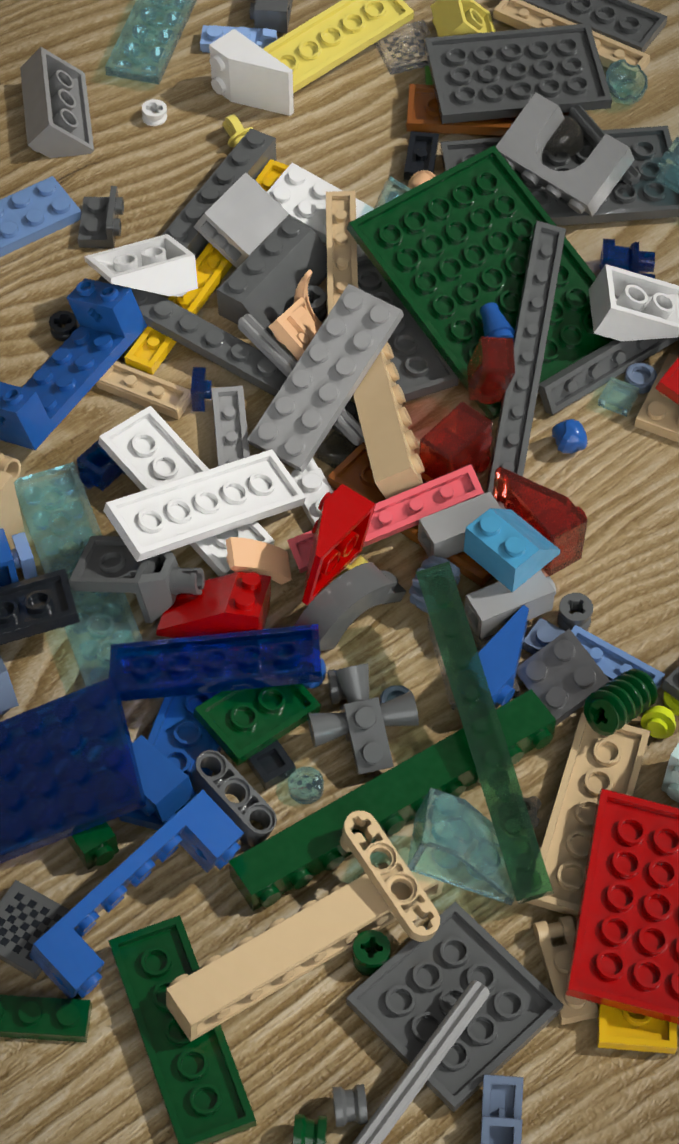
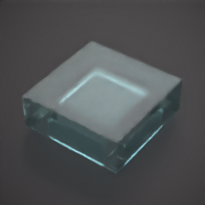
(618, 396)

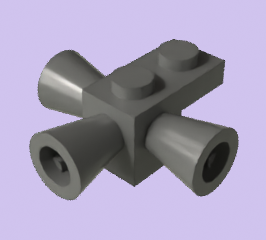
(363, 720)

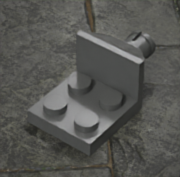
(156, 581)

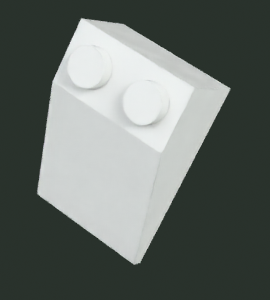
(250, 74)
(149, 265)
(633, 306)

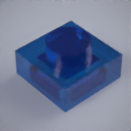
(200, 389)

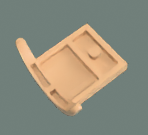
(298, 323)

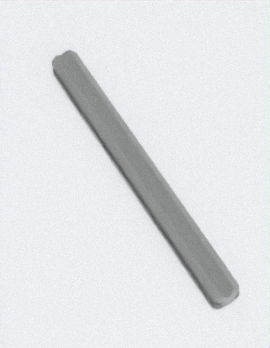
(285, 363)
(424, 1064)

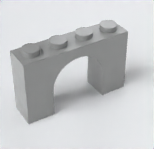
(581, 187)
(492, 606)

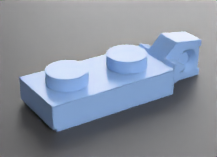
(259, 36)

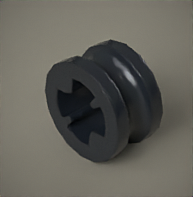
(56, 322)

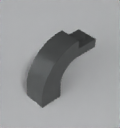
(347, 599)

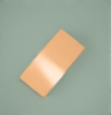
(258, 557)

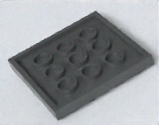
(425, 980)

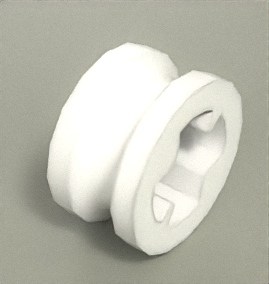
(157, 118)

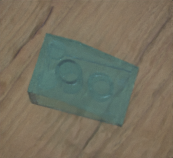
(458, 847)

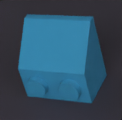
(507, 547)

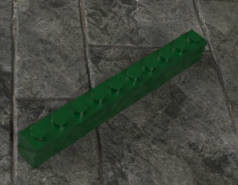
(392, 798)

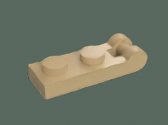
(556, 965)

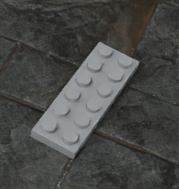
(325, 377)

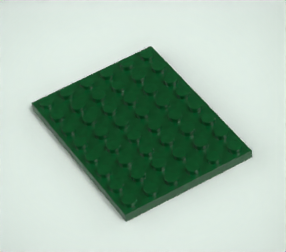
(468, 245)

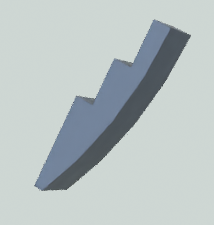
(501, 1109)

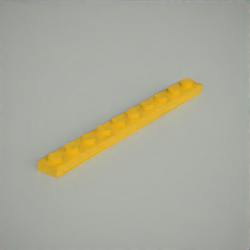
(211, 268)

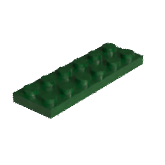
(193, 1077)

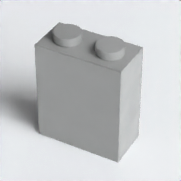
(241, 220)

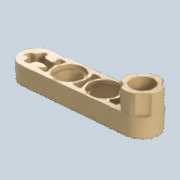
(386, 877)

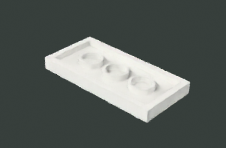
(305, 199)

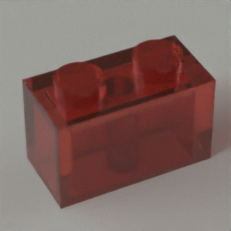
(491, 369)

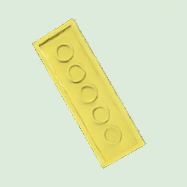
(337, 36)

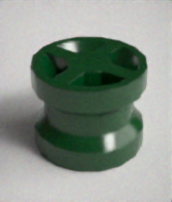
(370, 961)
(310, 1130)

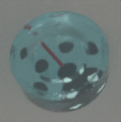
(305, 785)

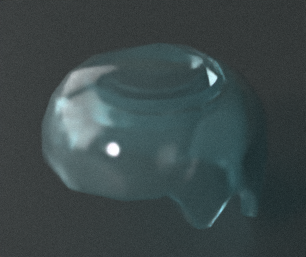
(626, 82)

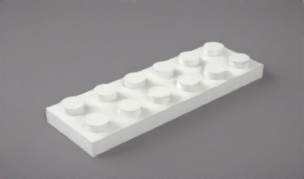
(156, 455)
(203, 505)

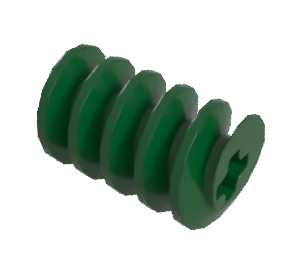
(620, 701)

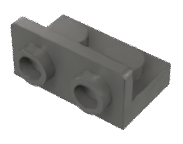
(100, 220)

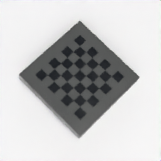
(23, 920)

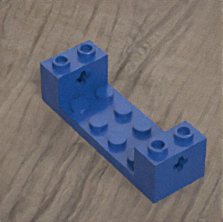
(107, 327)
(198, 827)

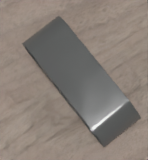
(230, 781)

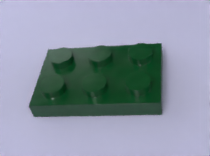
(255, 717)

